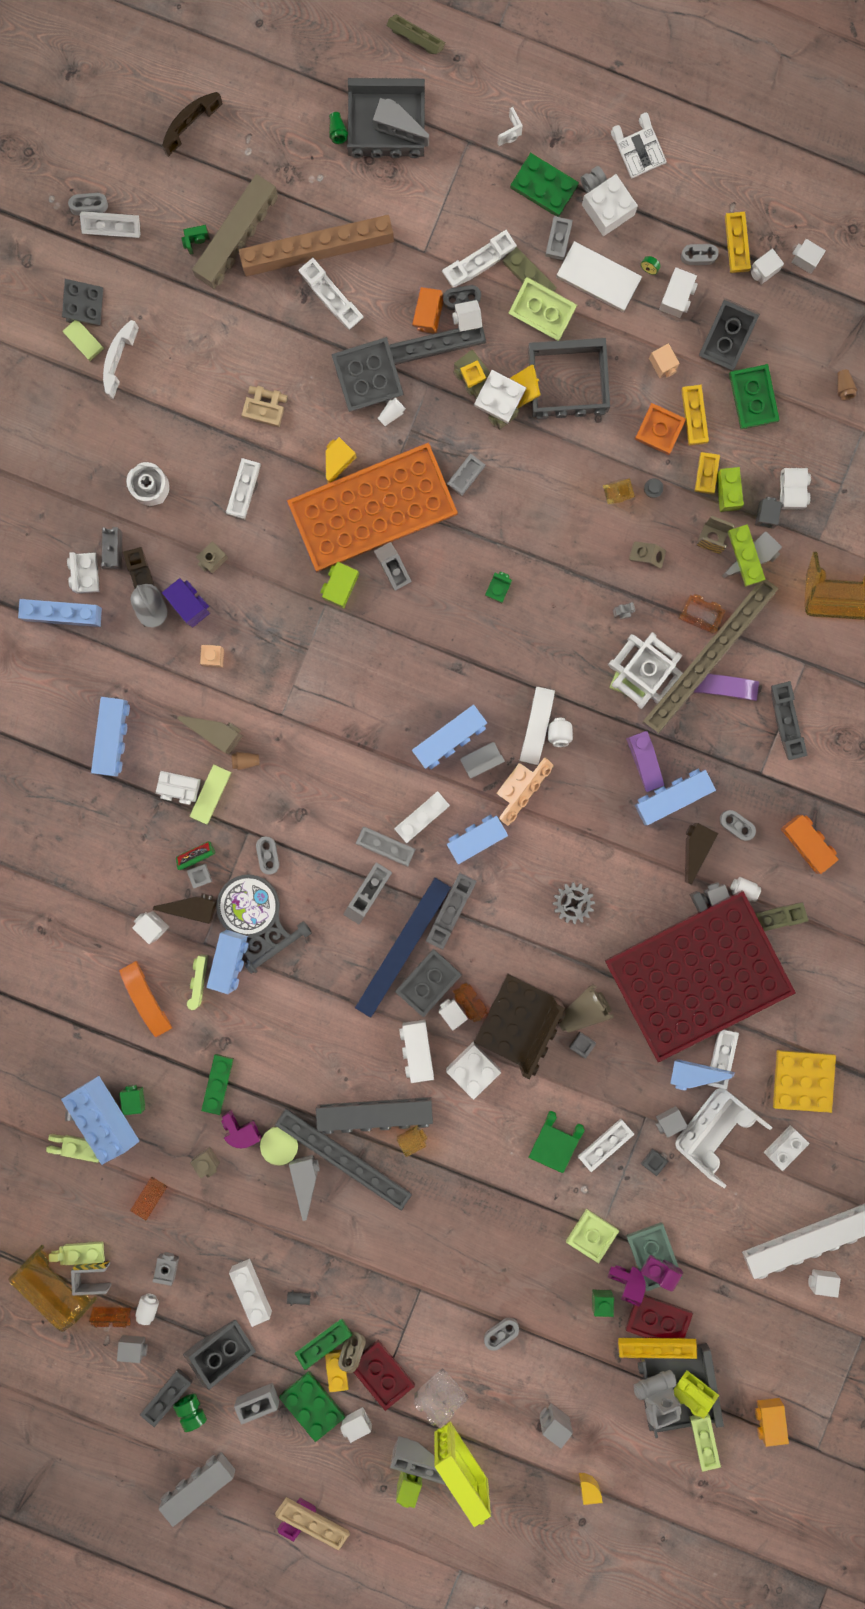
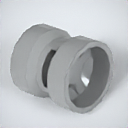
(593, 179)

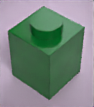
(132, 1100)
(602, 1303)

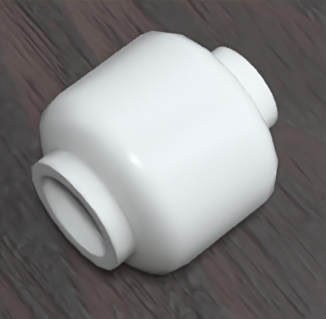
(560, 732)

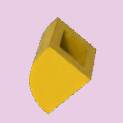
(589, 1489)

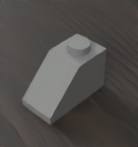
(392, 566)

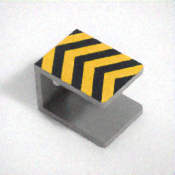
(89, 1289)

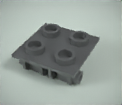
(82, 302)

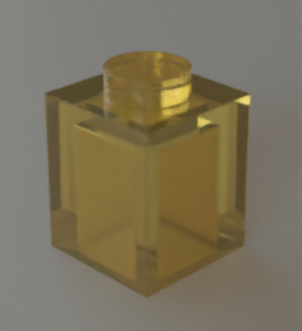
(618, 491)
(412, 1140)

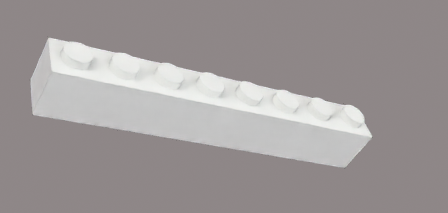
(806, 1243)

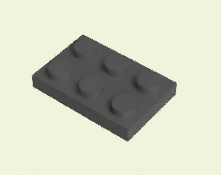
(428, 983)

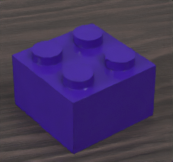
(186, 603)

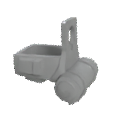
(660, 1400)

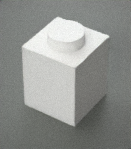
(807, 255)
(766, 266)
(467, 315)
(452, 1013)
(824, 1283)
(356, 1425)

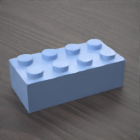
(100, 1120)

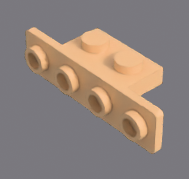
(520, 787)

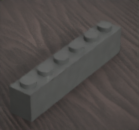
(374, 1114)

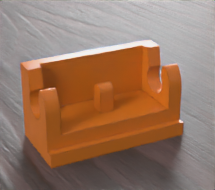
(428, 310)

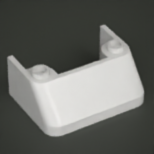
(711, 1127)

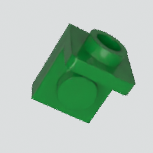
(194, 235)
(498, 587)

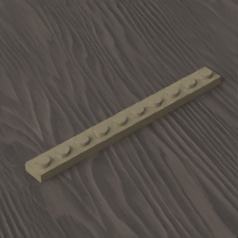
(710, 656)

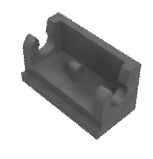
(111, 548)

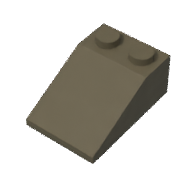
(217, 733)

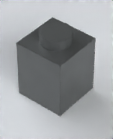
(768, 512)

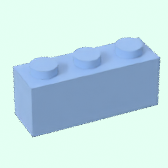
(476, 838)
(227, 962)

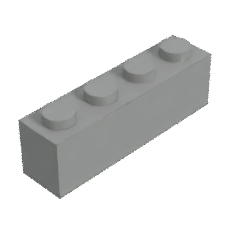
(196, 1489)

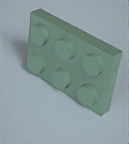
(652, 1242)

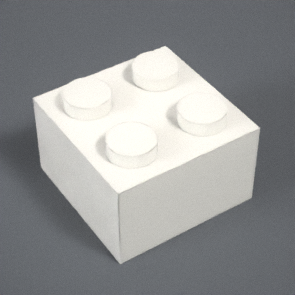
(609, 205)
(473, 1070)

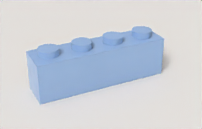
(60, 613)
(109, 736)
(448, 737)
(674, 797)

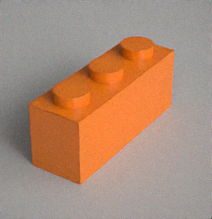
(810, 843)

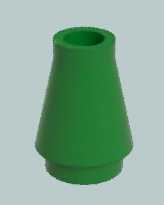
(337, 129)

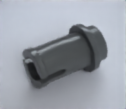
(298, 1298)

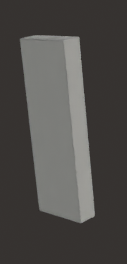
(385, 846)

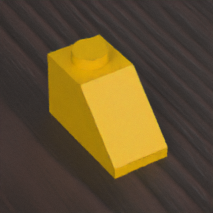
(338, 458)

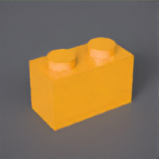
(772, 1422)

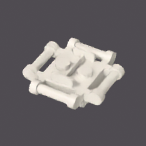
(646, 669)

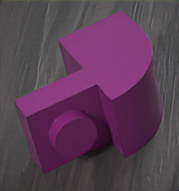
(240, 1136)
(663, 1273)
(633, 1281)

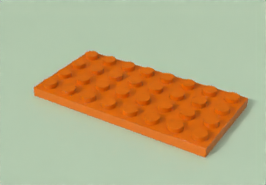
(372, 507)

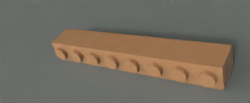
(316, 245)

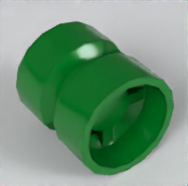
(189, 1412)

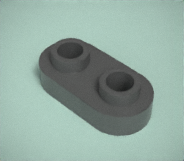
(461, 295)

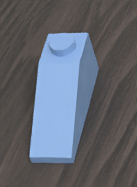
(691, 1074)

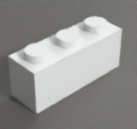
(417, 1051)
(250, 1292)

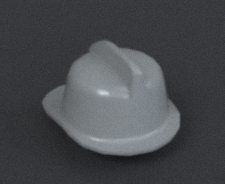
(148, 605)

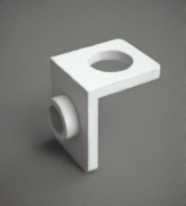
(513, 133)

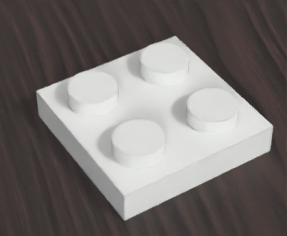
(499, 396)

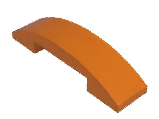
(144, 999)

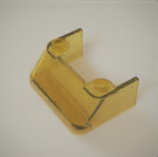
(832, 597)
(49, 1292)

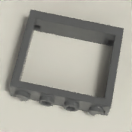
(573, 347)

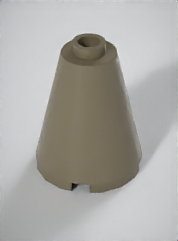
(586, 1011)

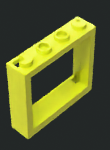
(462, 1474)

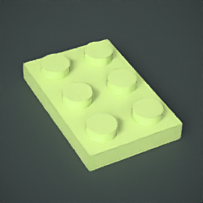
(543, 309)

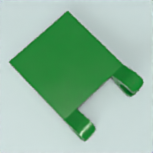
(554, 1146)

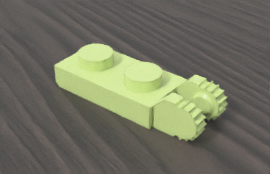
(72, 1147)

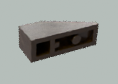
(697, 848)
(195, 908)

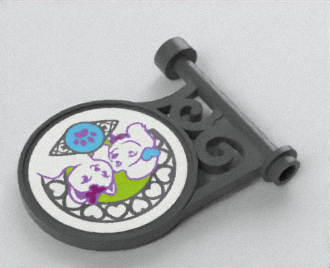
(251, 908)

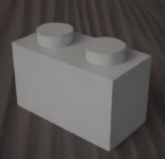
(256, 1403)
(555, 1425)

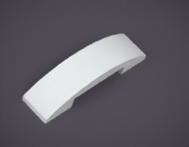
(480, 260)
(330, 294)
(125, 335)
(537, 725)

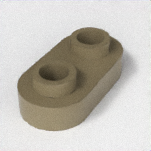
(351, 1352)

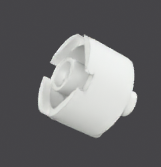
(141, 475)

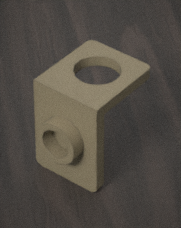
(647, 553)

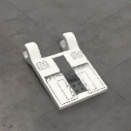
(640, 150)

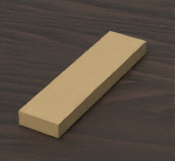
(312, 1523)

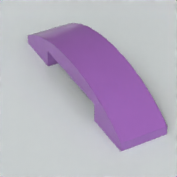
(729, 687)

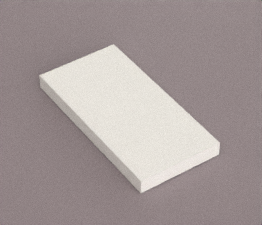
(598, 276)

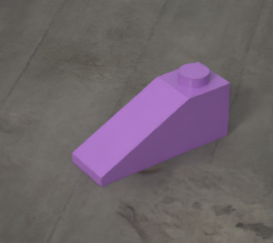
(645, 760)

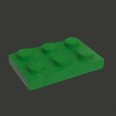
(544, 185)
(754, 396)
(312, 1406)

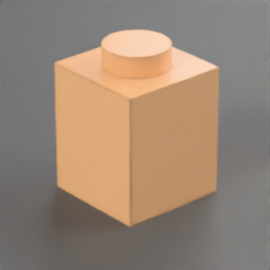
(664, 361)
(212, 656)

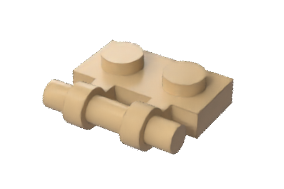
(262, 411)

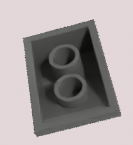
(729, 334)
(219, 1354)

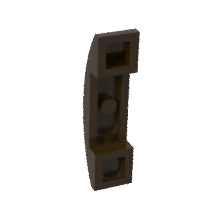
(207, 103)
(138, 567)

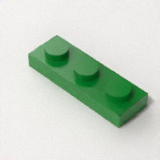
(217, 1084)
(323, 1344)

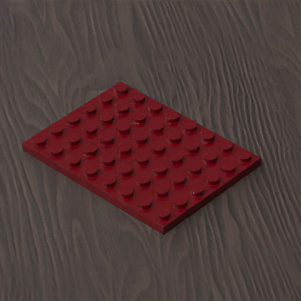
(700, 976)

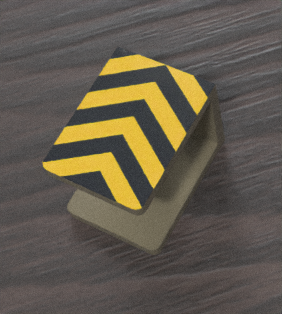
(716, 526)

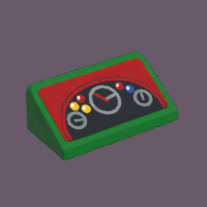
(195, 855)

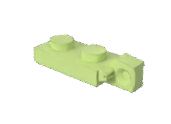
(79, 1253)

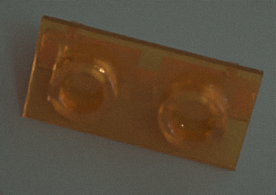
(474, 1010)
(105, 1315)

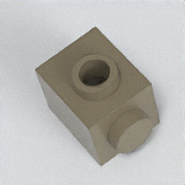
(211, 558)
(205, 1163)

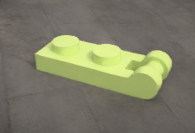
(197, 983)

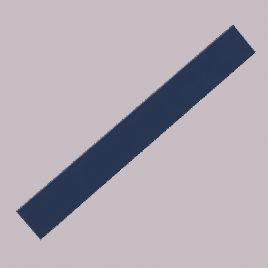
(402, 947)

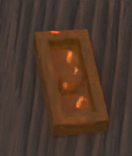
(148, 1198)

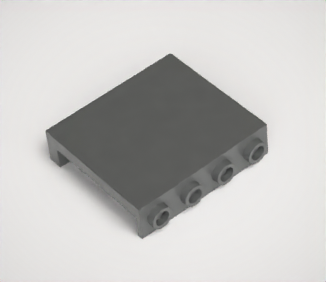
(362, 105)
(700, 1368)

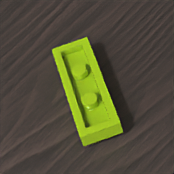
(746, 555)

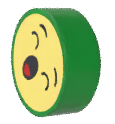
(650, 265)

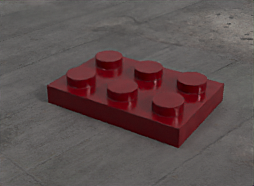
(658, 1319)
(383, 1375)

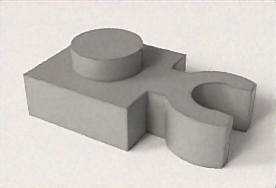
(624, 611)

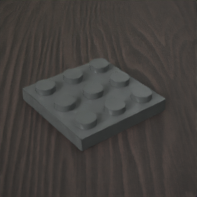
(367, 374)

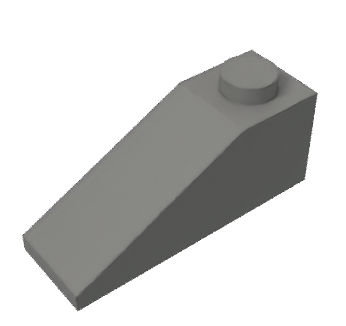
(397, 122)
(766, 549)
(367, 893)
(304, 1176)
(414, 1459)

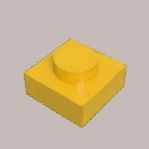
(473, 374)

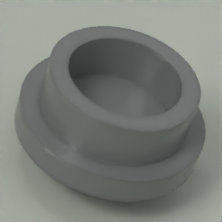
(653, 488)

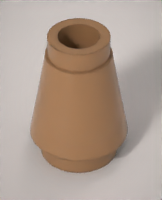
(846, 385)
(244, 760)

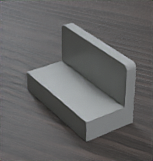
(482, 760)

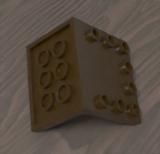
(521, 1024)

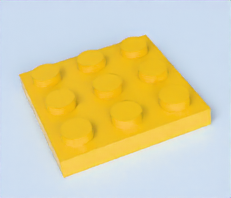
(804, 1081)

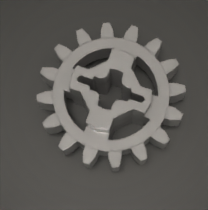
(585, 898)

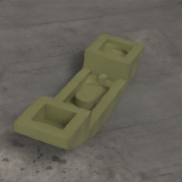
(782, 916)

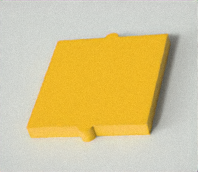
(528, 379)

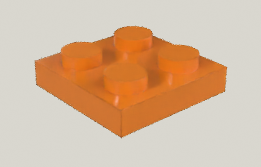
(660, 429)

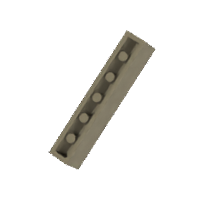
(235, 231)

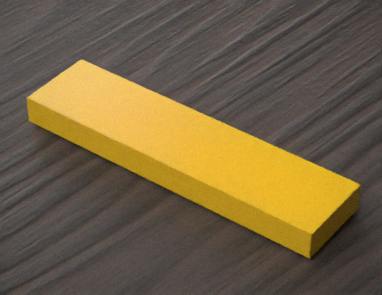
(657, 1348)

